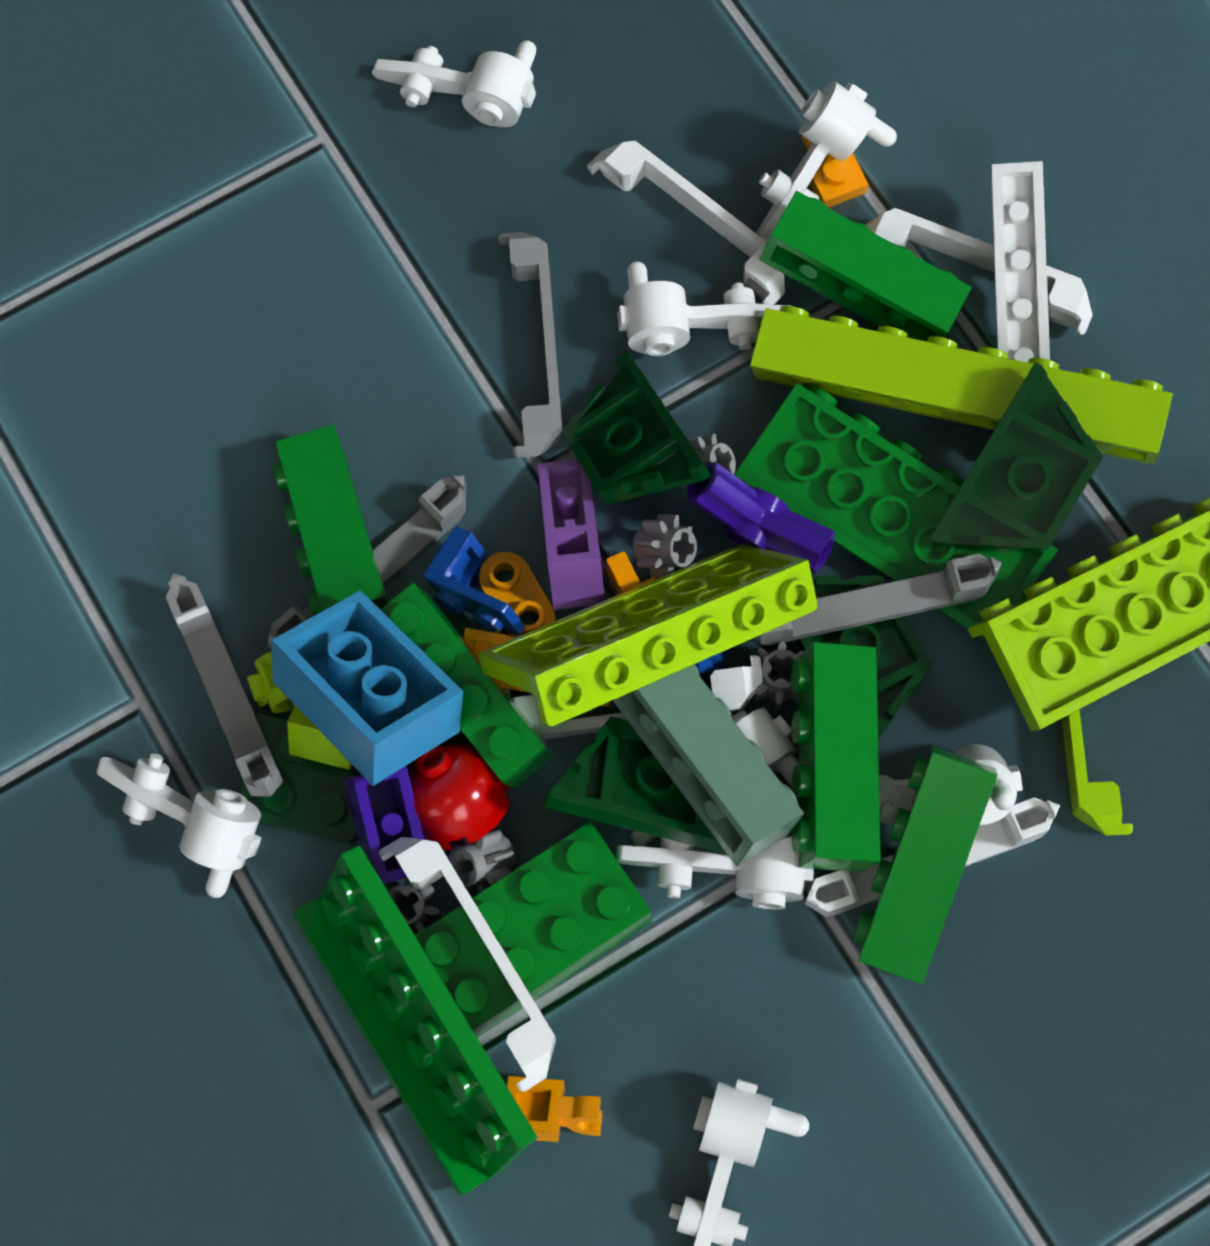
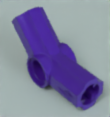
(760, 518)

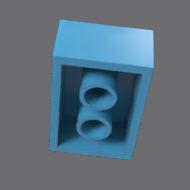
(366, 687)

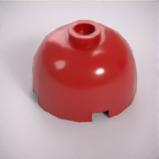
(456, 794)

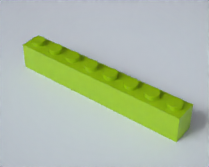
(950, 381)

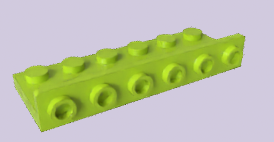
(1105, 620)
(653, 630)

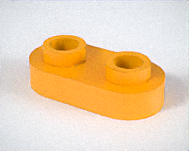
(520, 593)

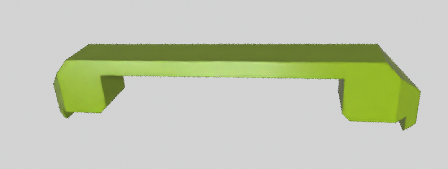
(1091, 802)

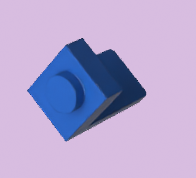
(452, 578)

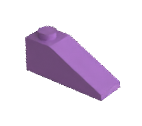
(570, 535)

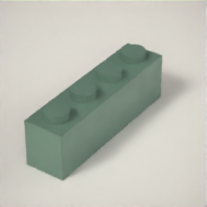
(712, 763)

